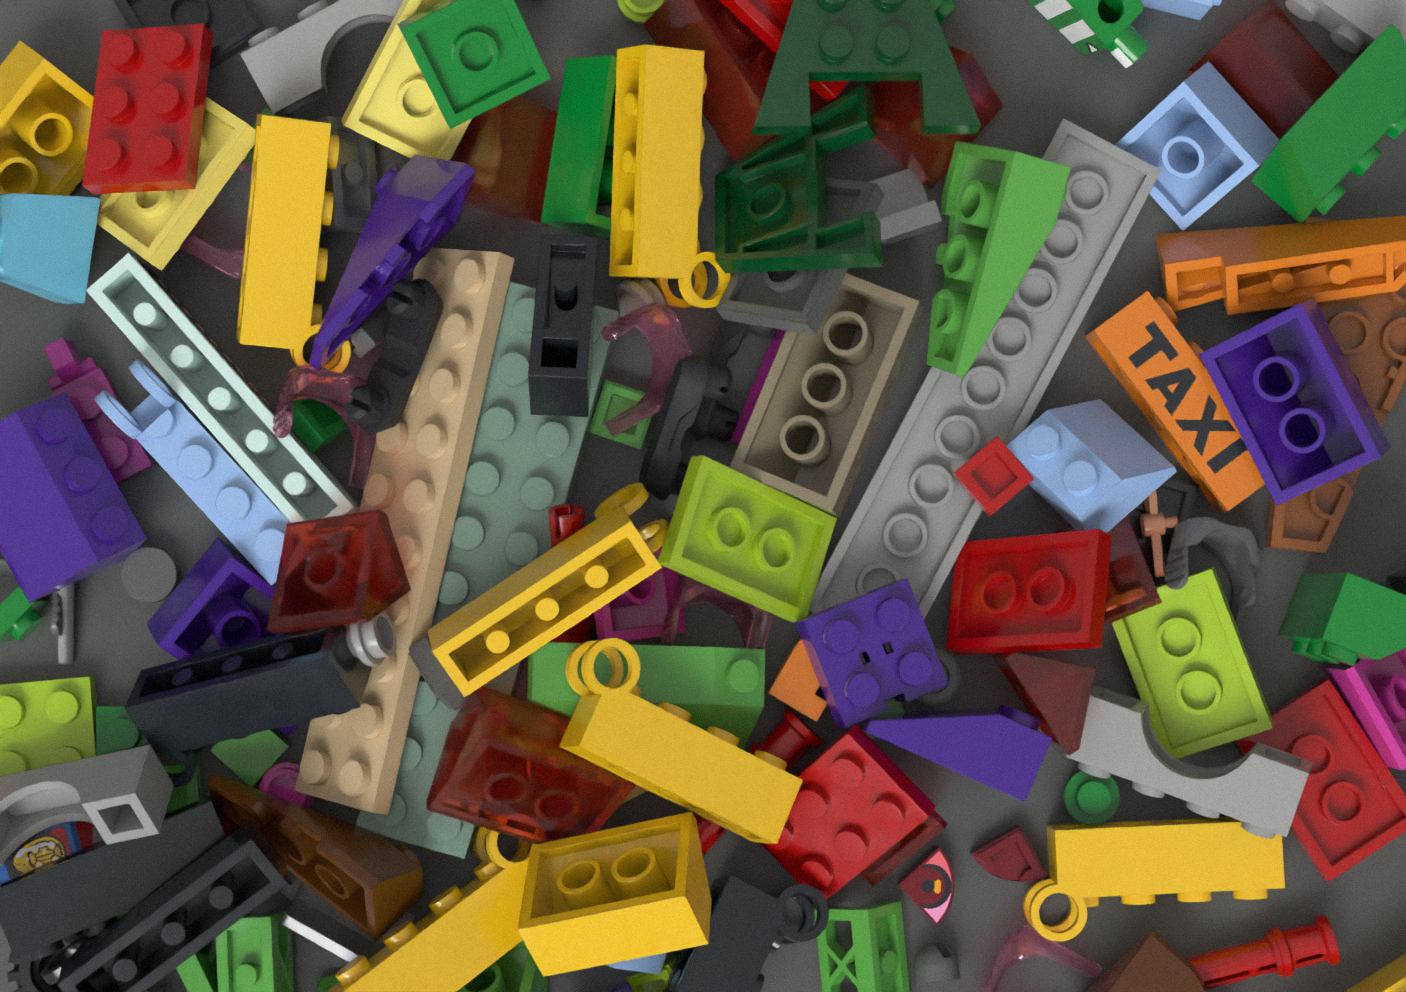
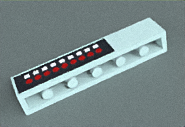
(218, 392)

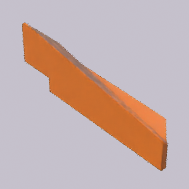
(1283, 263)

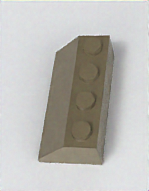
(829, 396)

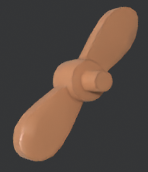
(1154, 525)

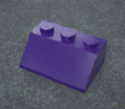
(1295, 401)
(58, 501)

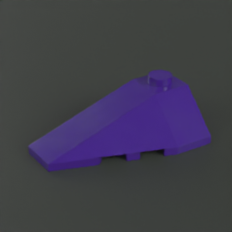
(408, 219)

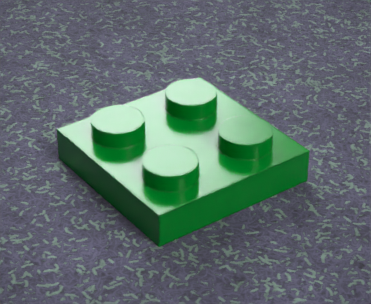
(473, 55)

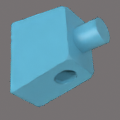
(47, 244)

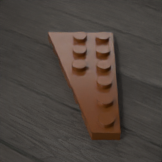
(1374, 345)

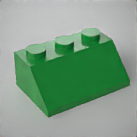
(1339, 131)
(582, 150)
(1344, 619)

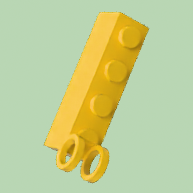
(659, 172)
(284, 236)
(550, 593)
(669, 754)
(1148, 860)
(457, 938)

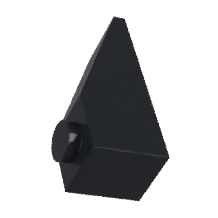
(563, 326)

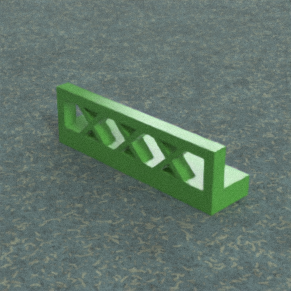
(878, 951)
(256, 955)

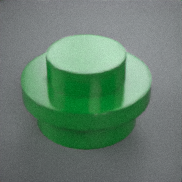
(1091, 798)

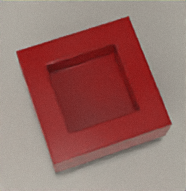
(992, 476)

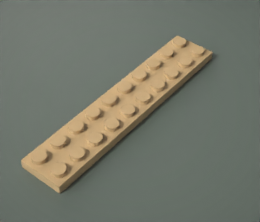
(418, 484)

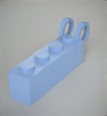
(202, 469)

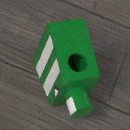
(1097, 25)

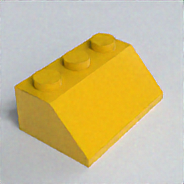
(41, 126)
(616, 895)

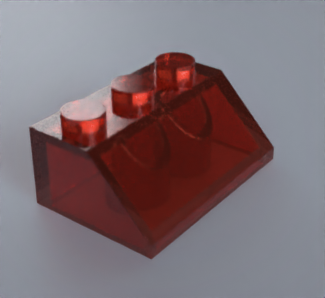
(734, 65)
(512, 776)

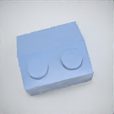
(1201, 142)
(1089, 464)

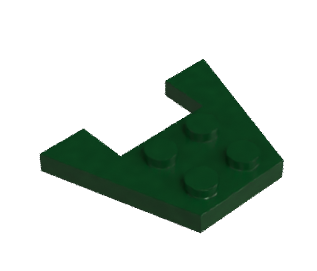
(864, 44)
(775, 199)

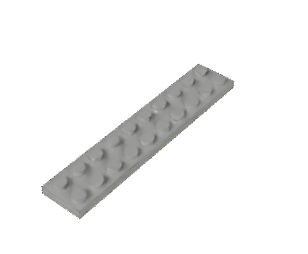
(913, 507)

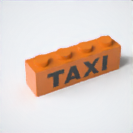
(1177, 398)

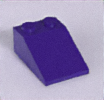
(215, 607)
(983, 745)

